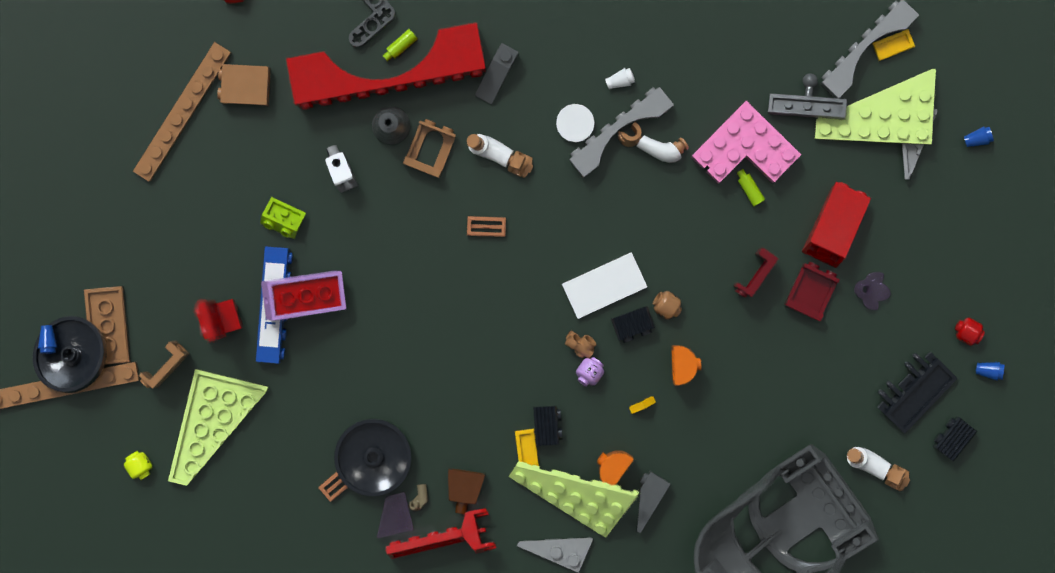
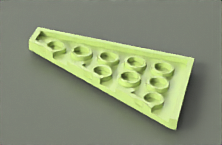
(889, 116)
(211, 414)
(591, 503)

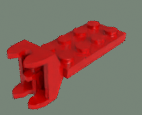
(218, 318)
(468, 533)

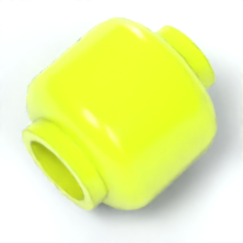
(138, 465)

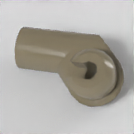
(421, 499)

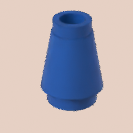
(979, 137)
(47, 340)
(991, 370)

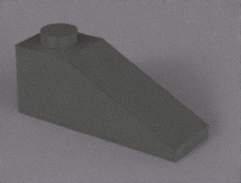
(496, 73)
(651, 492)

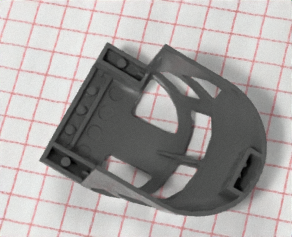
(820, 502)

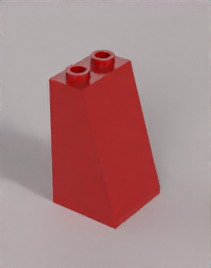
(836, 224)

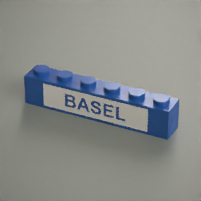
(272, 332)

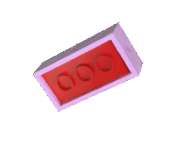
(303, 295)

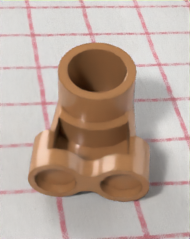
(581, 346)

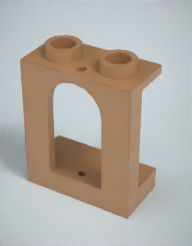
(448, 140)

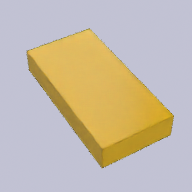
(893, 45)
(526, 446)

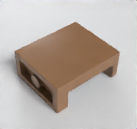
(244, 84)
(179, 354)

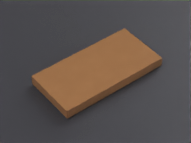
(107, 312)

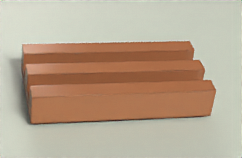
(469, 226)
(326, 492)

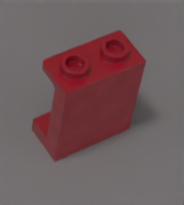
(762, 272)
(812, 291)

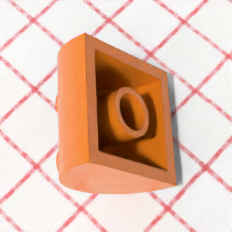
(683, 365)
(613, 466)

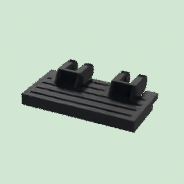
(917, 392)

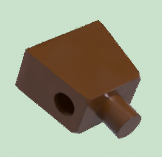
(464, 488)

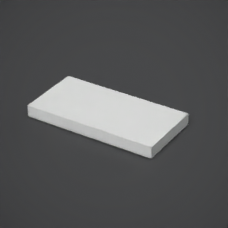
(604, 285)

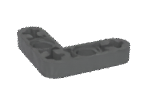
(377, 9)

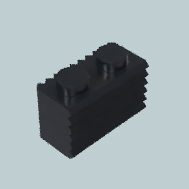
(632, 324)
(546, 425)
(954, 438)

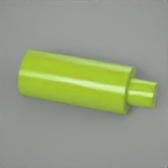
(400, 45)
(750, 188)

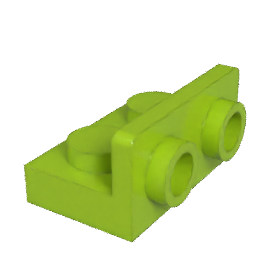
(282, 218)

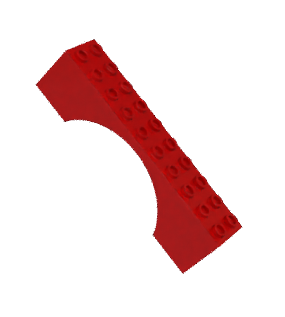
(320, 81)

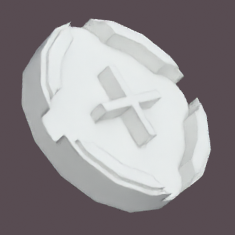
(575, 123)

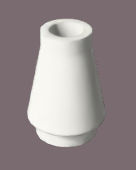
(621, 79)

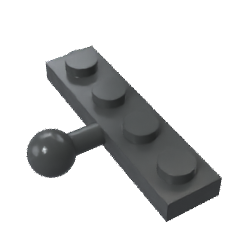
(807, 105)

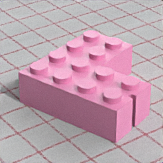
(746, 136)

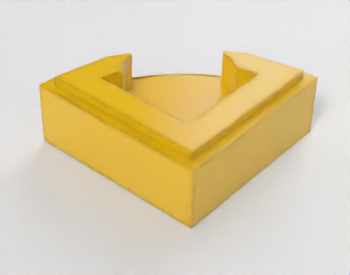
(642, 405)

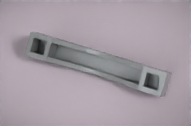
(841, 78)
(651, 107)

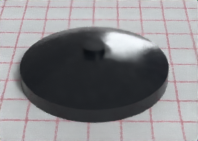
(77, 359)
(372, 457)

